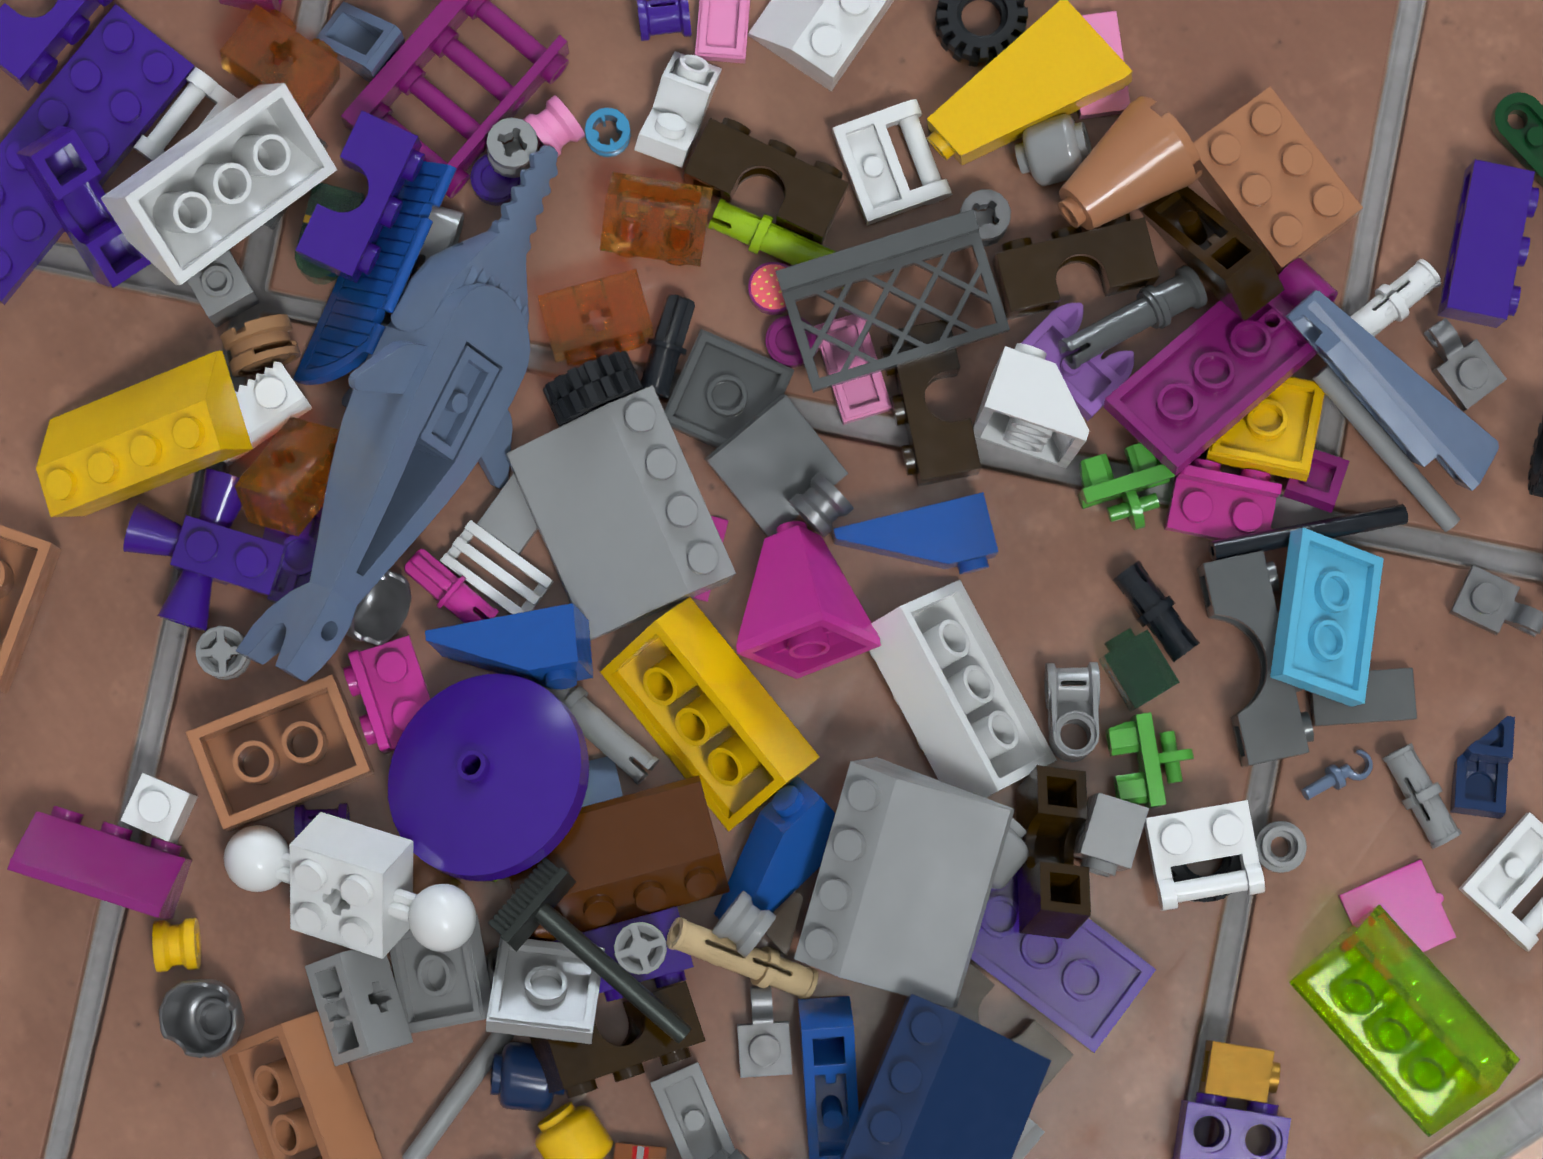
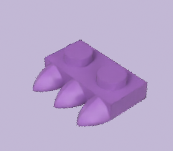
(1094, 378)

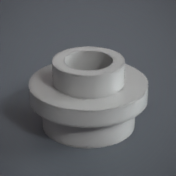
(1296, 844)

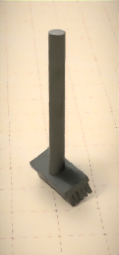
(535, 906)

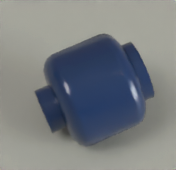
(520, 1079)

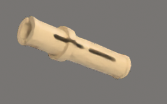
(761, 965)

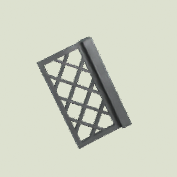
(879, 258)

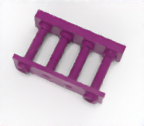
(439, 37)

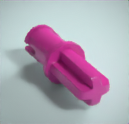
(447, 588)

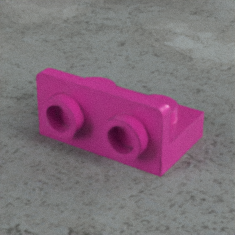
(1221, 503)
(390, 688)

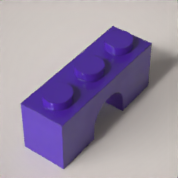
(33, 43)
(72, 190)
(348, 240)

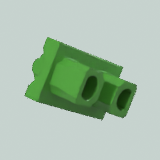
(1101, 486)
(1139, 738)

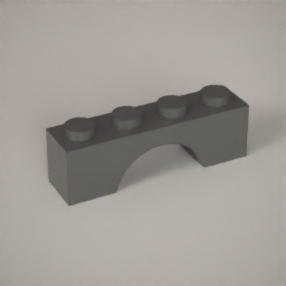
(1242, 594)

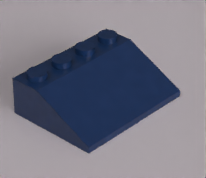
(946, 1090)

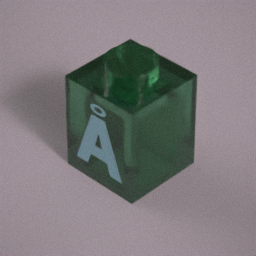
(1137, 668)

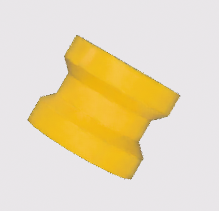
(176, 945)

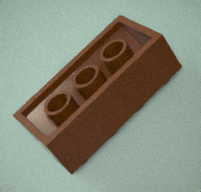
(637, 857)

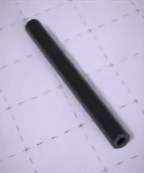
(1329, 527)

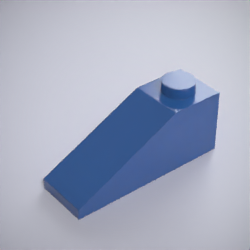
(934, 535)
(539, 645)
(781, 848)
(828, 1073)

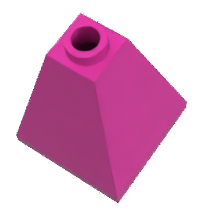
(802, 607)

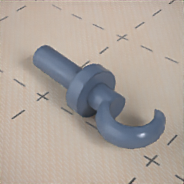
(1336, 777)

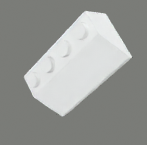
(818, 34)
(220, 182)
(1030, 408)
(958, 693)

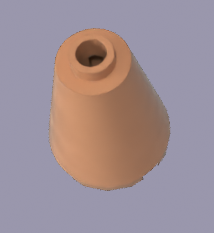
(1130, 167)

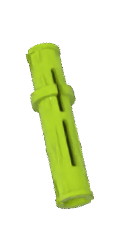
(765, 235)

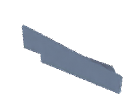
(1396, 396)

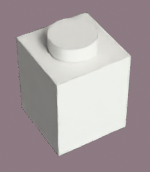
(159, 808)

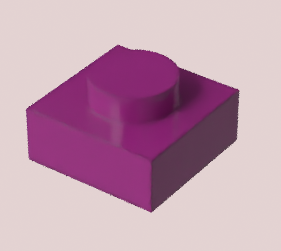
(1322, 484)

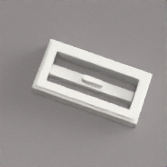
(461, 545)

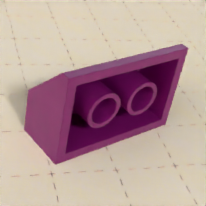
(102, 862)

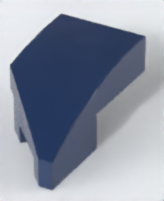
(1482, 773)

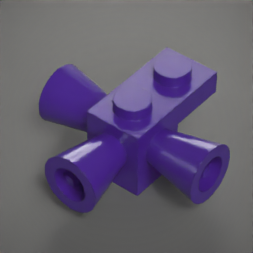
(205, 551)

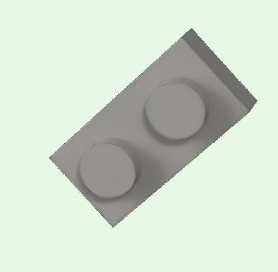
(692, 1113)

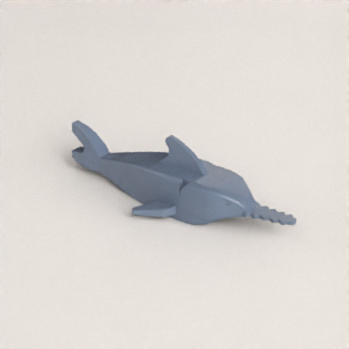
(416, 424)

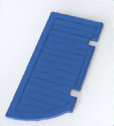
(354, 311)

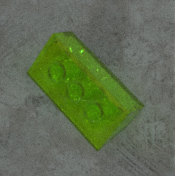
(1405, 1021)

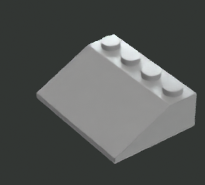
(621, 513)
(903, 882)

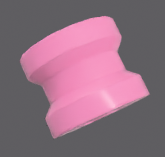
(555, 125)

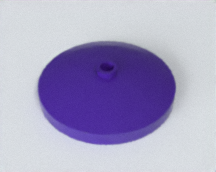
(488, 777)

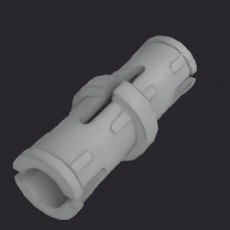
(1422, 796)

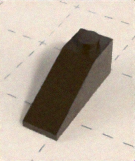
(1217, 251)

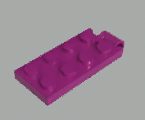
(1215, 373)

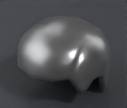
(382, 610)
(201, 1017)

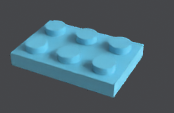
(1327, 617)

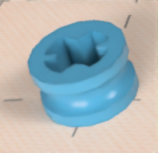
(622, 129)

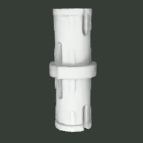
(1394, 300)

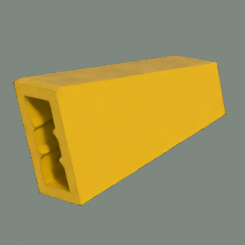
(1040, 75)

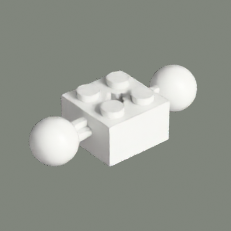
(351, 886)

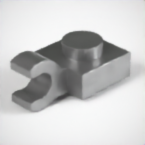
(1466, 371)
(1490, 602)
(764, 1043)

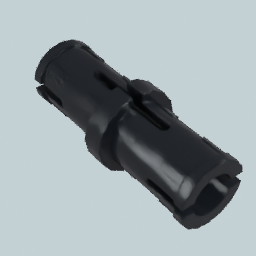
(1156, 611)

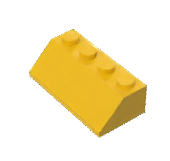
(141, 438)
(709, 713)

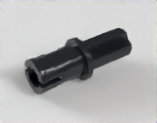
(667, 344)

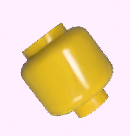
(572, 1134)

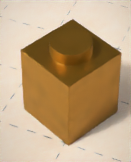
(1239, 1071)

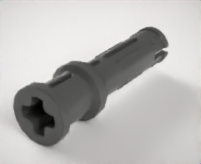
(1151, 308)

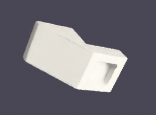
(678, 108)

